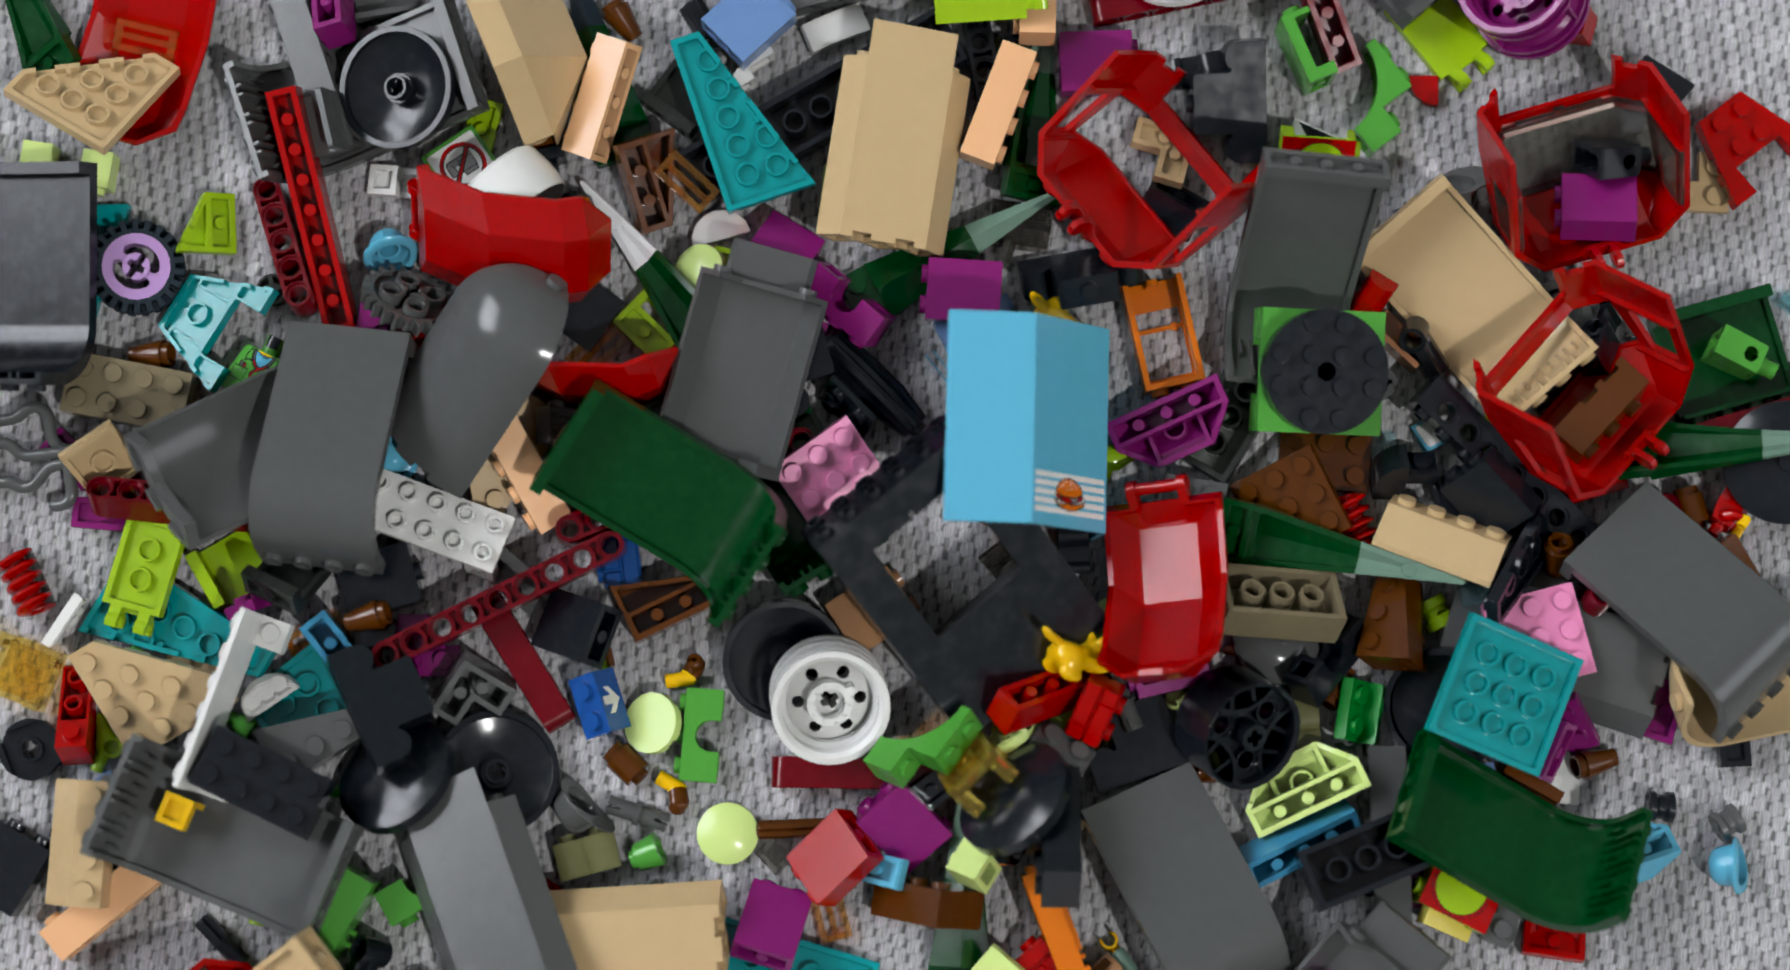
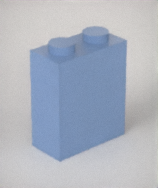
(748, 26)

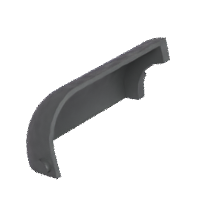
(477, 370)
(204, 459)

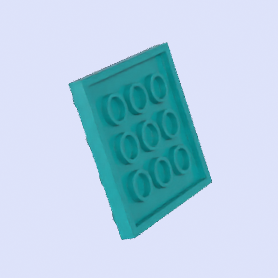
(1503, 694)

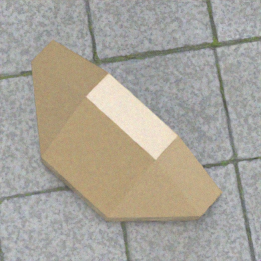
(534, 60)

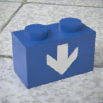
(599, 703)

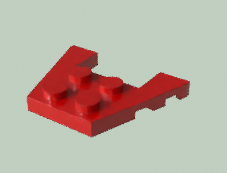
(1735, 135)

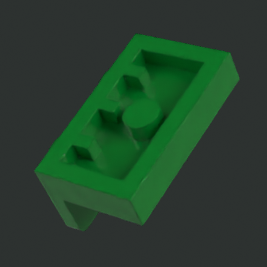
(1359, 711)

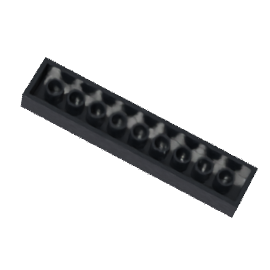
(801, 114)

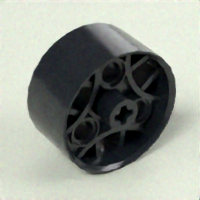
(1245, 723)

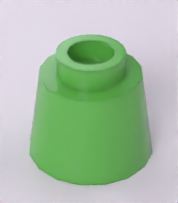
(647, 853)

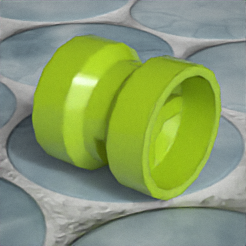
(1435, 612)

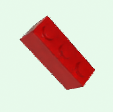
(1033, 701)

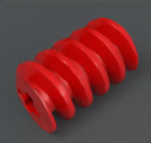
(1355, 512)
(24, 584)

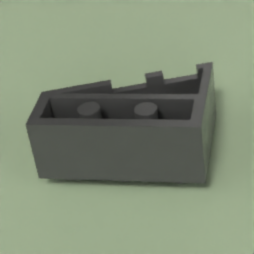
(311, 739)

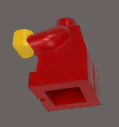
(1727, 516)

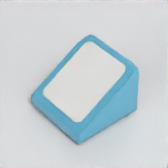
(1424, 435)

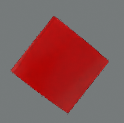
(1552, 943)

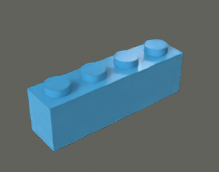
(326, 634)
(1273, 854)

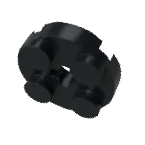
(16, 741)

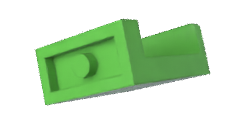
(1298, 55)

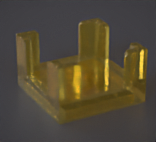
(28, 671)
(974, 763)

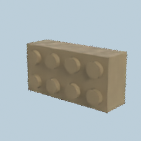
(127, 391)
(1283, 604)

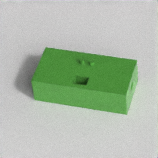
(348, 909)

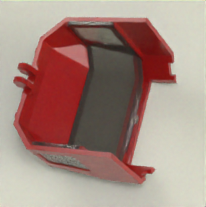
(1533, 146)

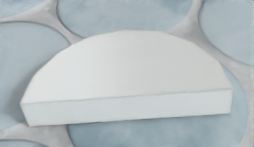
(719, 227)
(65, 621)
(266, 692)

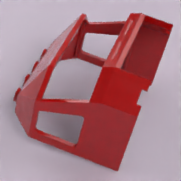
(1102, 198)
(1663, 396)

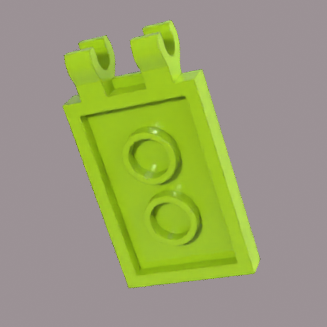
(984, 10)
(1447, 43)
(142, 575)

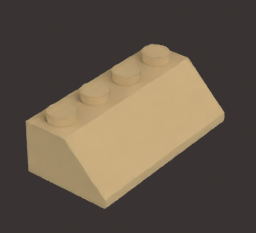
(1442, 539)
(72, 876)

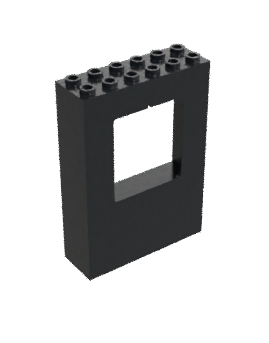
(991, 637)

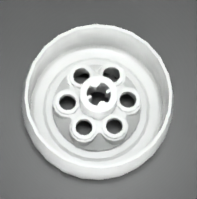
(521, 173)

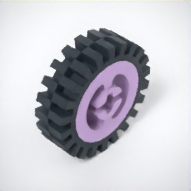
(162, 285)

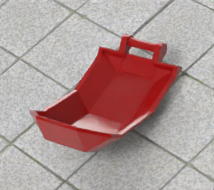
(194, 23)
(474, 229)
(639, 378)
(1164, 582)

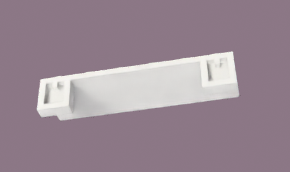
(442, 523)
(247, 632)

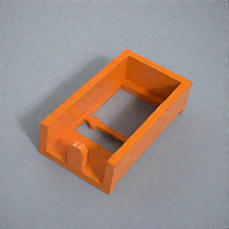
(1154, 297)
(1056, 927)

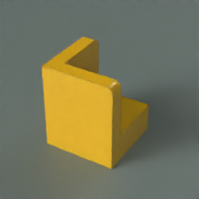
(177, 811)

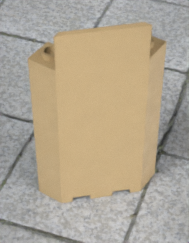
(895, 142)
(646, 926)

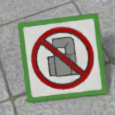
(460, 156)

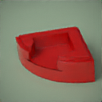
(1425, 89)

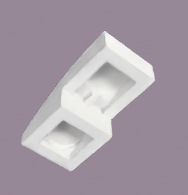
(835, 28)
(746, 78)
(389, 181)

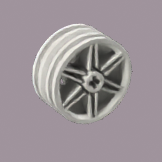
(831, 742)

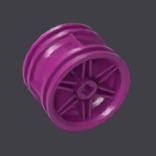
(1522, 38)

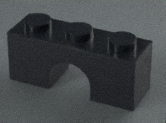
(1314, 679)

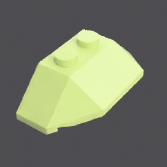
(1308, 782)

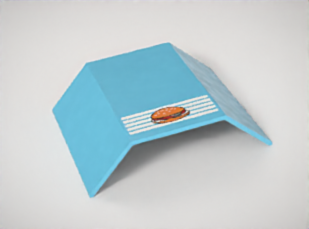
(1026, 420)

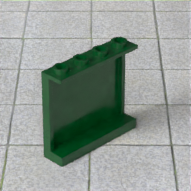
(1713, 389)

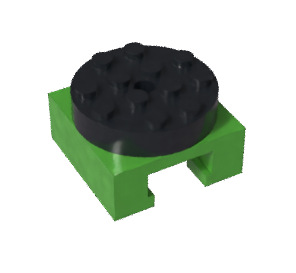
(1288, 383)

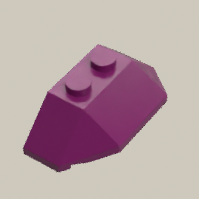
(1173, 424)

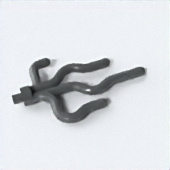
(36, 455)

